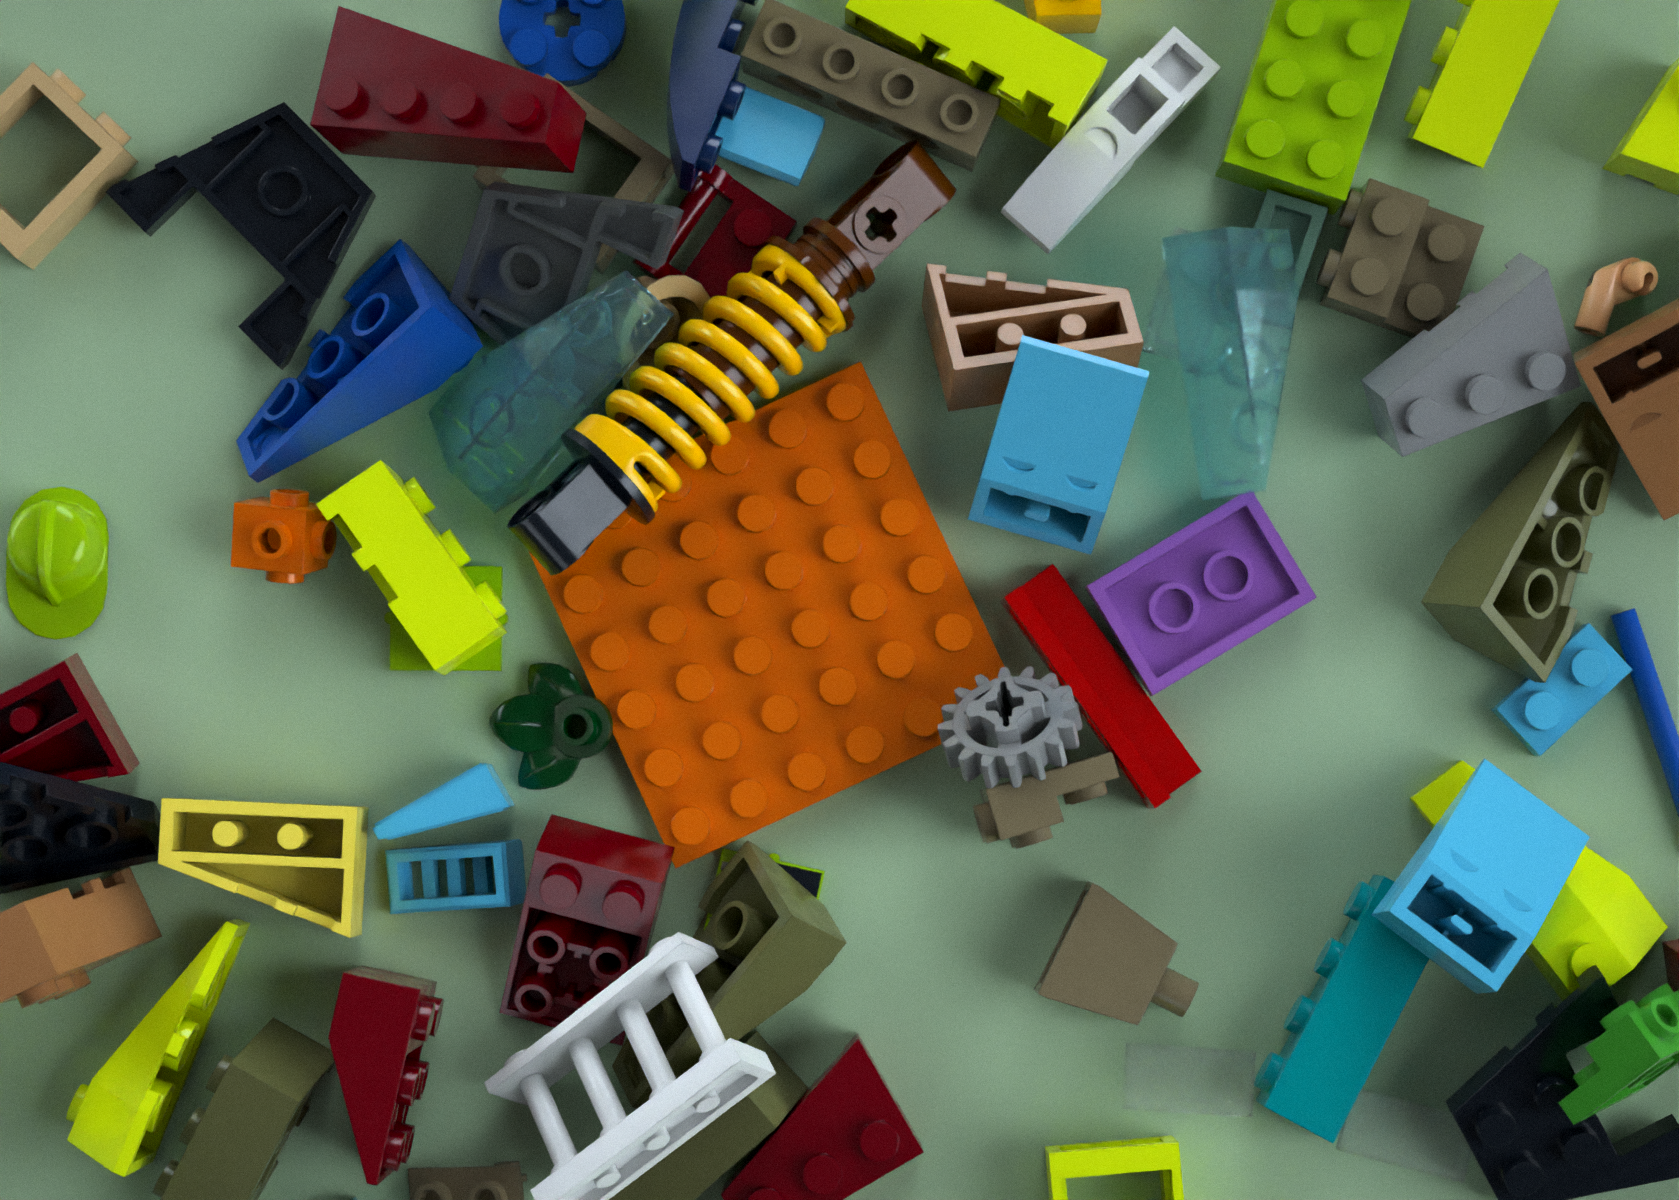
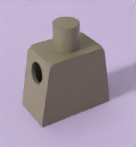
(1113, 962)

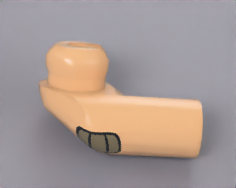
(1610, 287)

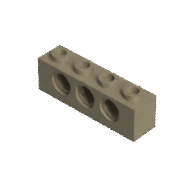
(869, 84)

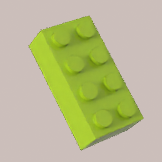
(1312, 97)

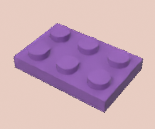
(1200, 592)

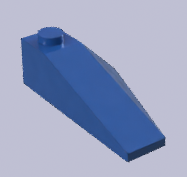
(380, 356)

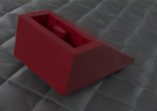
(583, 918)
(377, 1053)

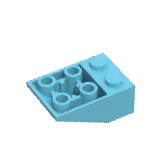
(1057, 444)
(1483, 880)

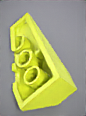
(1595, 918)
(136, 1091)

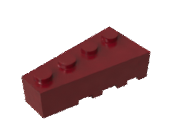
(435, 102)

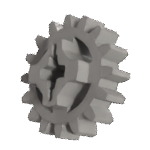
(1010, 727)

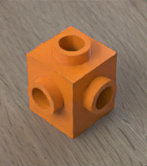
(282, 536)

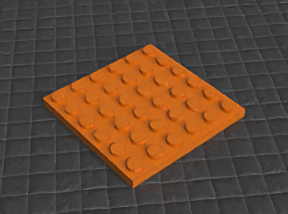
(775, 620)

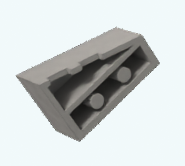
(1476, 364)

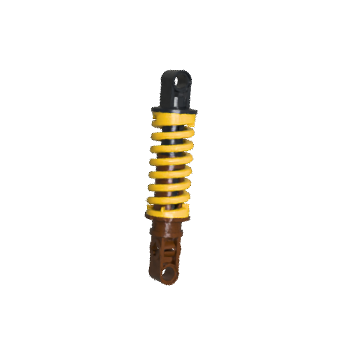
(785, 301)

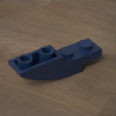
(703, 83)

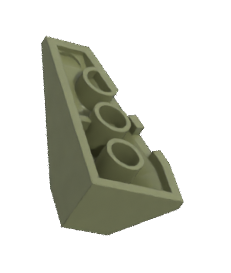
(1517, 565)
(769, 950)

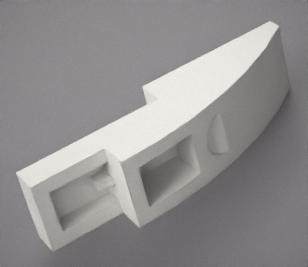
(1109, 139)

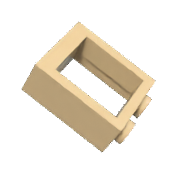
(86, 189)

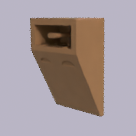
(1637, 391)

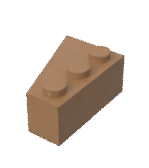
(980, 323)
(62, 936)

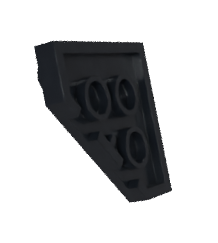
(68, 829)

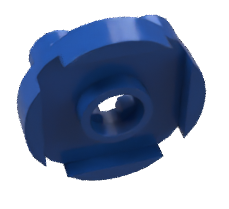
(567, 59)

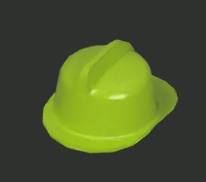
(57, 562)

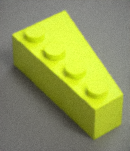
(982, 43)

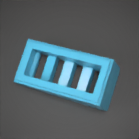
(463, 798)
(508, 875)

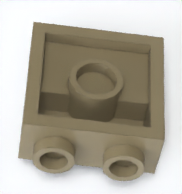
(1397, 260)
(1030, 810)

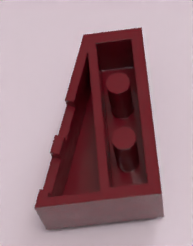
(62, 726)
(832, 1139)

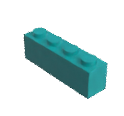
(1343, 1021)

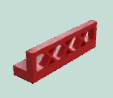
(1101, 685)

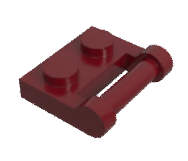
(734, 239)

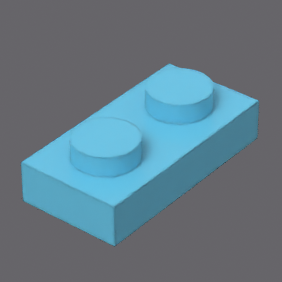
(1578, 681)

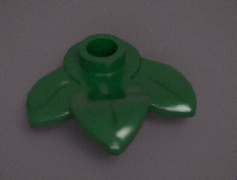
(542, 726)

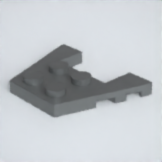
(539, 248)

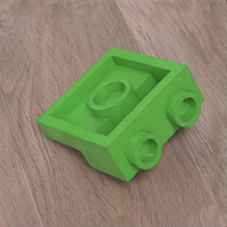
(1629, 1056)

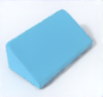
(771, 137)

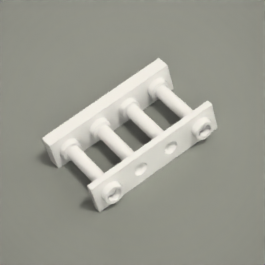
(675, 1106)

